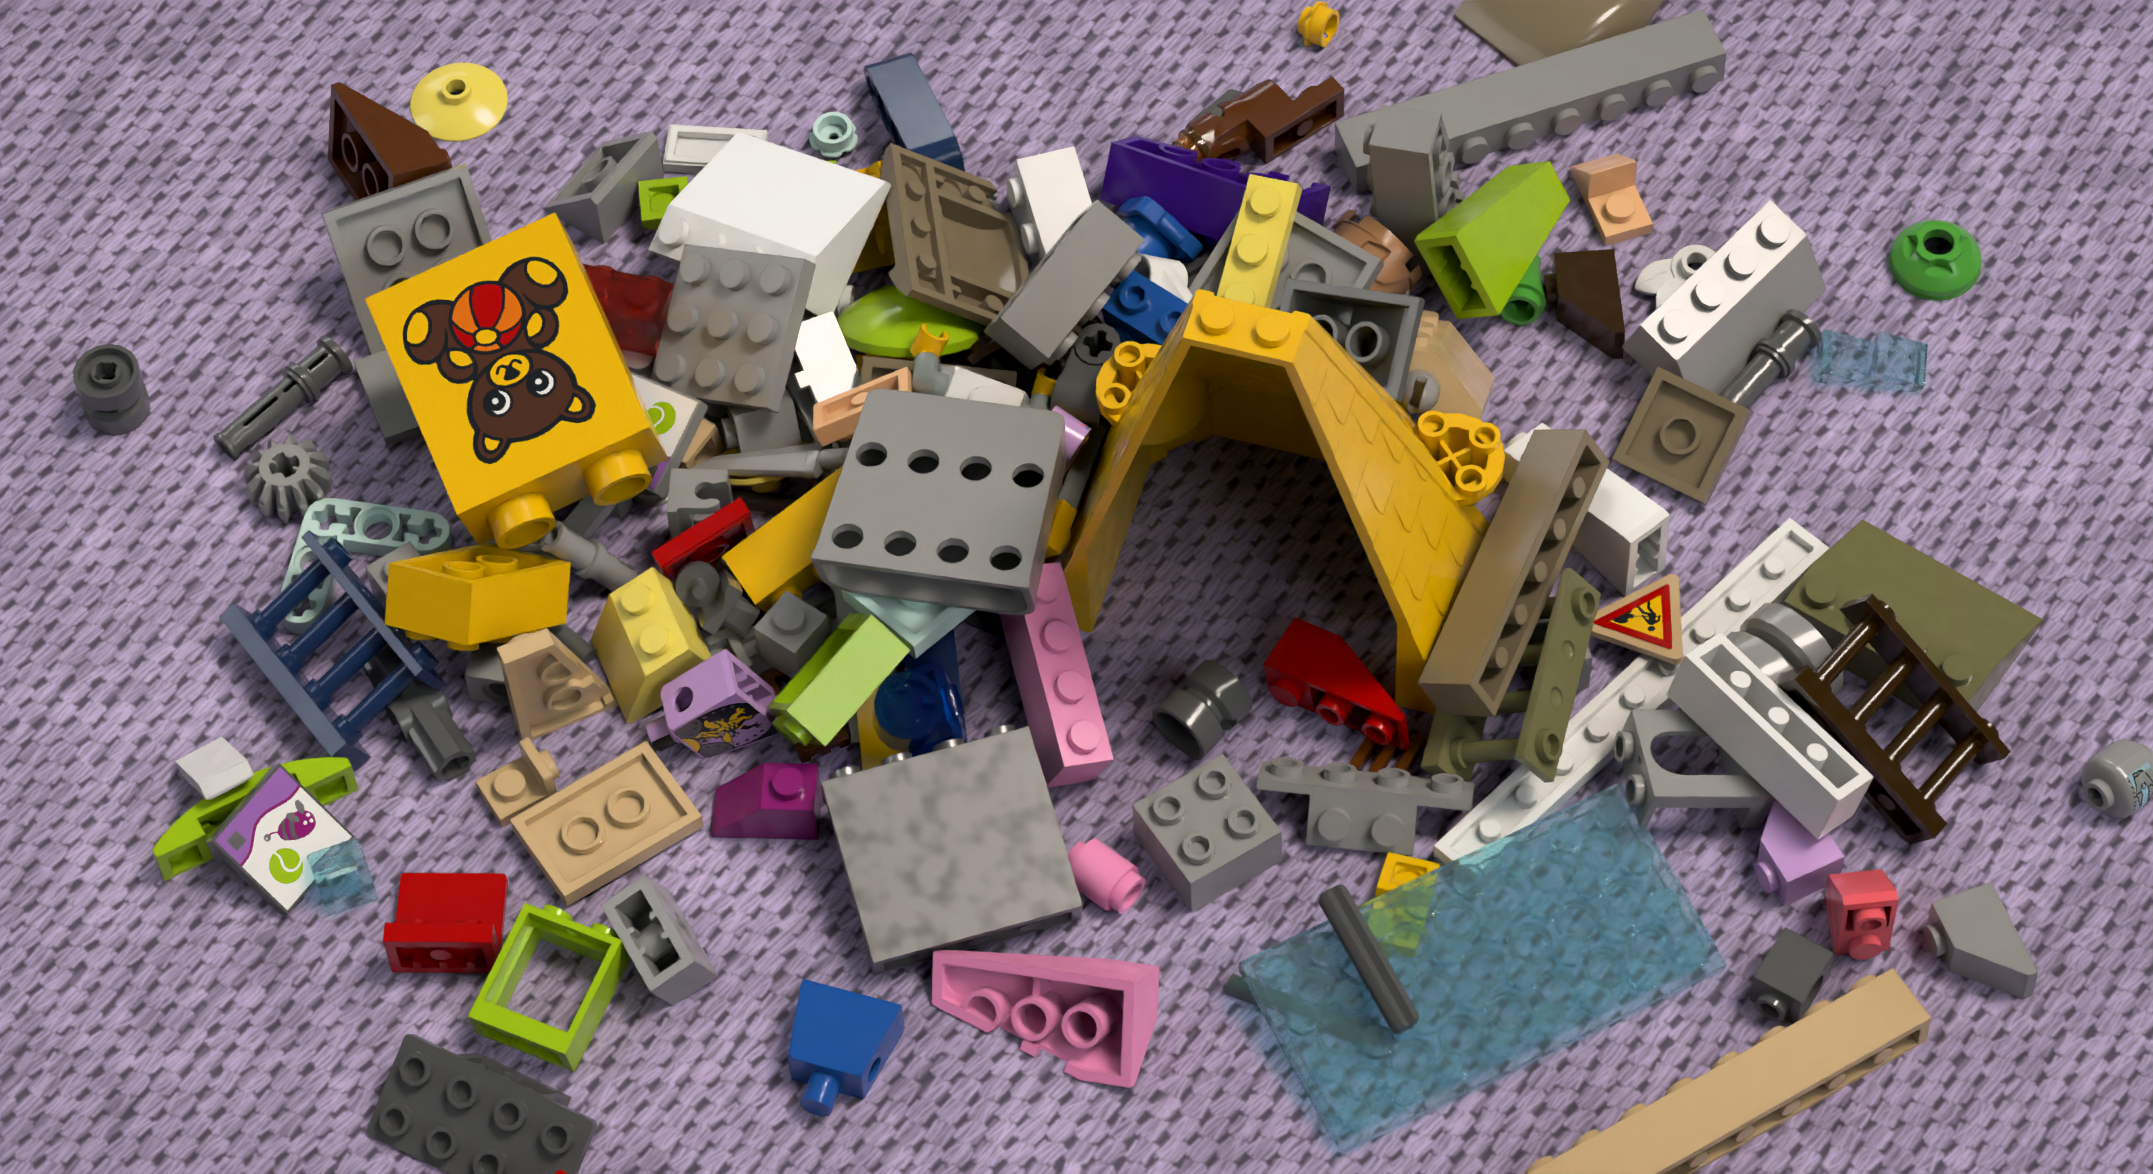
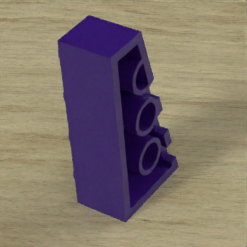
(1197, 194)

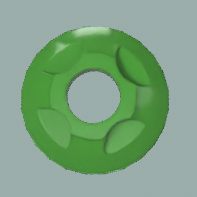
(1931, 274)

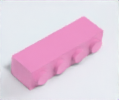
(1057, 685)

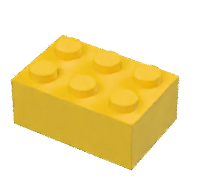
(476, 595)

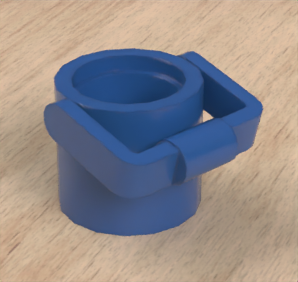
(1161, 231)

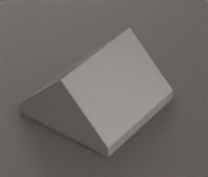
(606, 185)

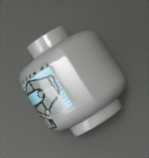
(2120, 779)

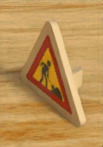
(1645, 621)

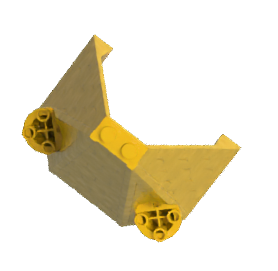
(1294, 390)

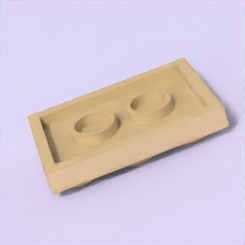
(606, 823)

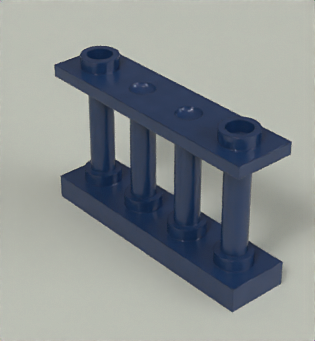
(285, 663)

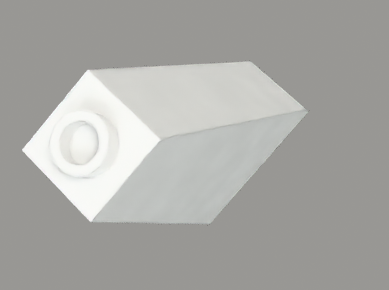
(1621, 531)

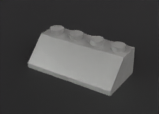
(1731, 303)

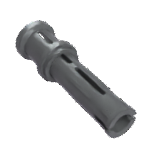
(1774, 358)
(300, 384)

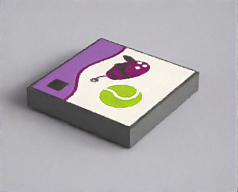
(272, 836)

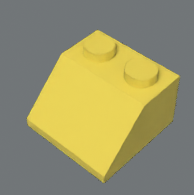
(646, 642)

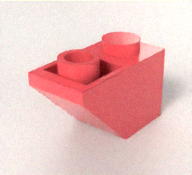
(1860, 912)

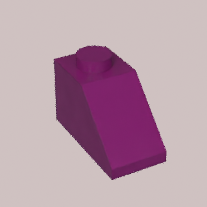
(770, 803)

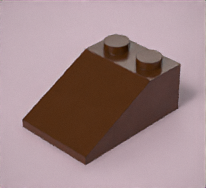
(377, 147)

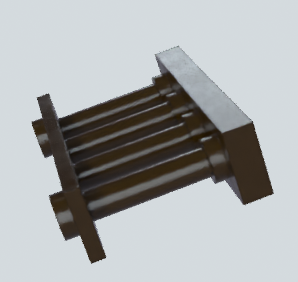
(1891, 793)

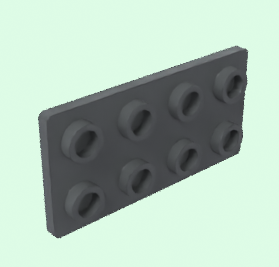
(476, 1115)

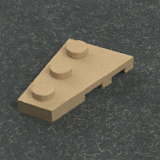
(549, 685)

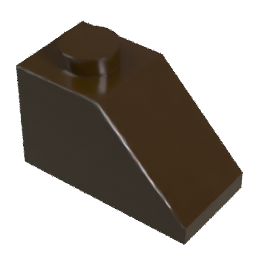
(1588, 298)

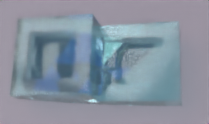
(1882, 364)

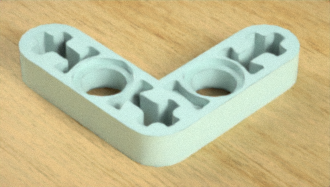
(366, 514)

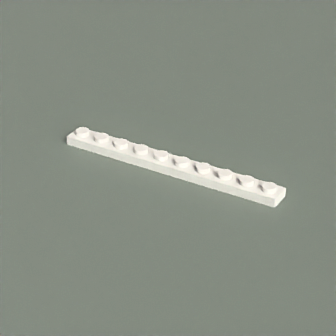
(1589, 740)

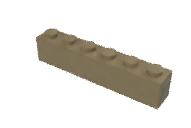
(1513, 573)

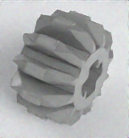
(287, 478)

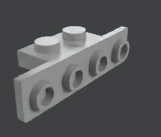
(1361, 806)

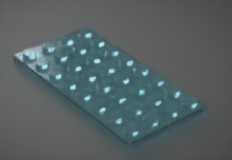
(1499, 959)

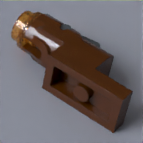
(1261, 121)

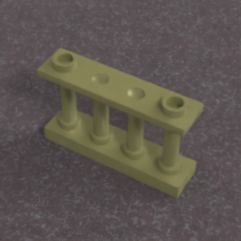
(1456, 740)

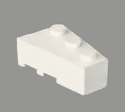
(1046, 198)
(819, 371)

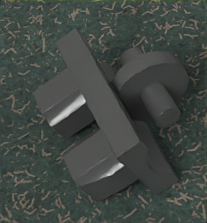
(716, 596)

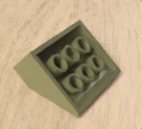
(1950, 617)

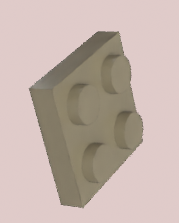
(1682, 435)

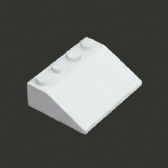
(777, 204)

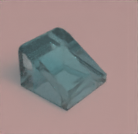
(342, 876)

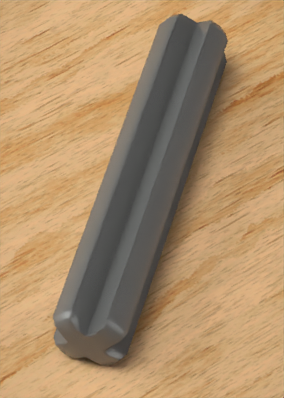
(1369, 959)

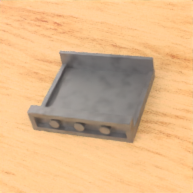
(951, 848)

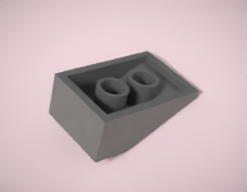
(1368, 324)

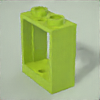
(836, 680)
(526, 1034)

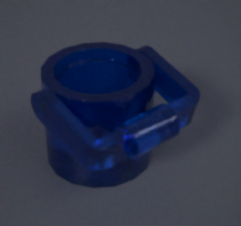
(912, 706)

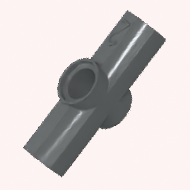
(424, 720)

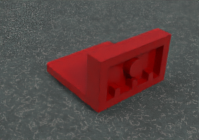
(447, 923)

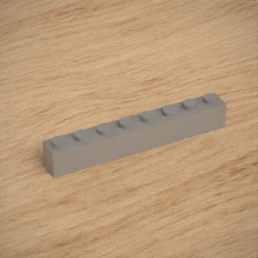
(1558, 92)

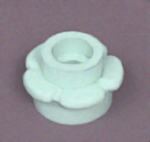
(829, 125)

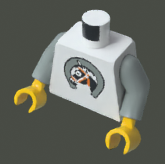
(965, 384)

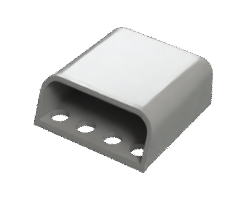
(945, 502)

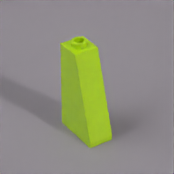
(1493, 237)

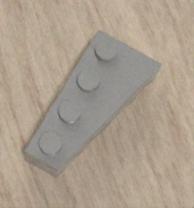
(1410, 174)

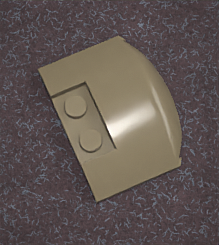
(1543, 28)
(950, 237)

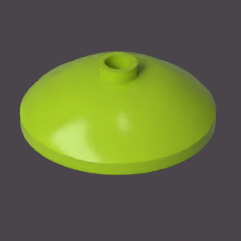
(889, 321)

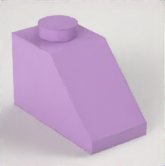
(1793, 859)

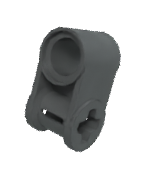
(1077, 382)

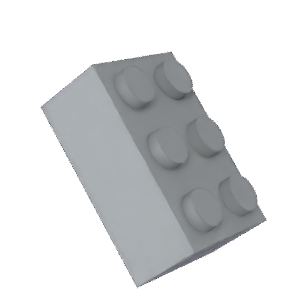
(1066, 287)

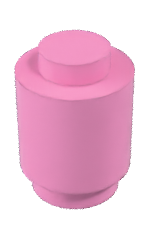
(1105, 876)

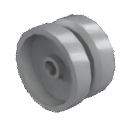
(1782, 641)

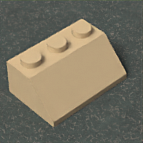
(1460, 372)

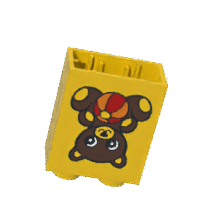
(518, 384)

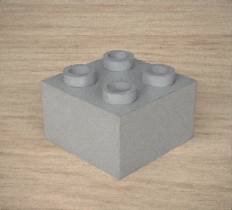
(1207, 832)

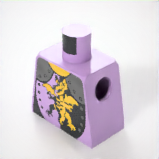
(714, 708)

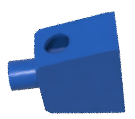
(840, 1043)

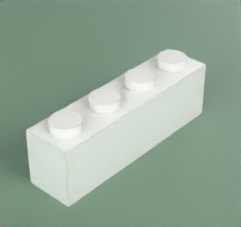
(1769, 735)

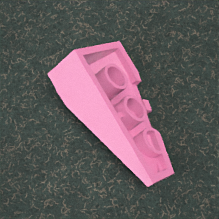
(1076, 1008)

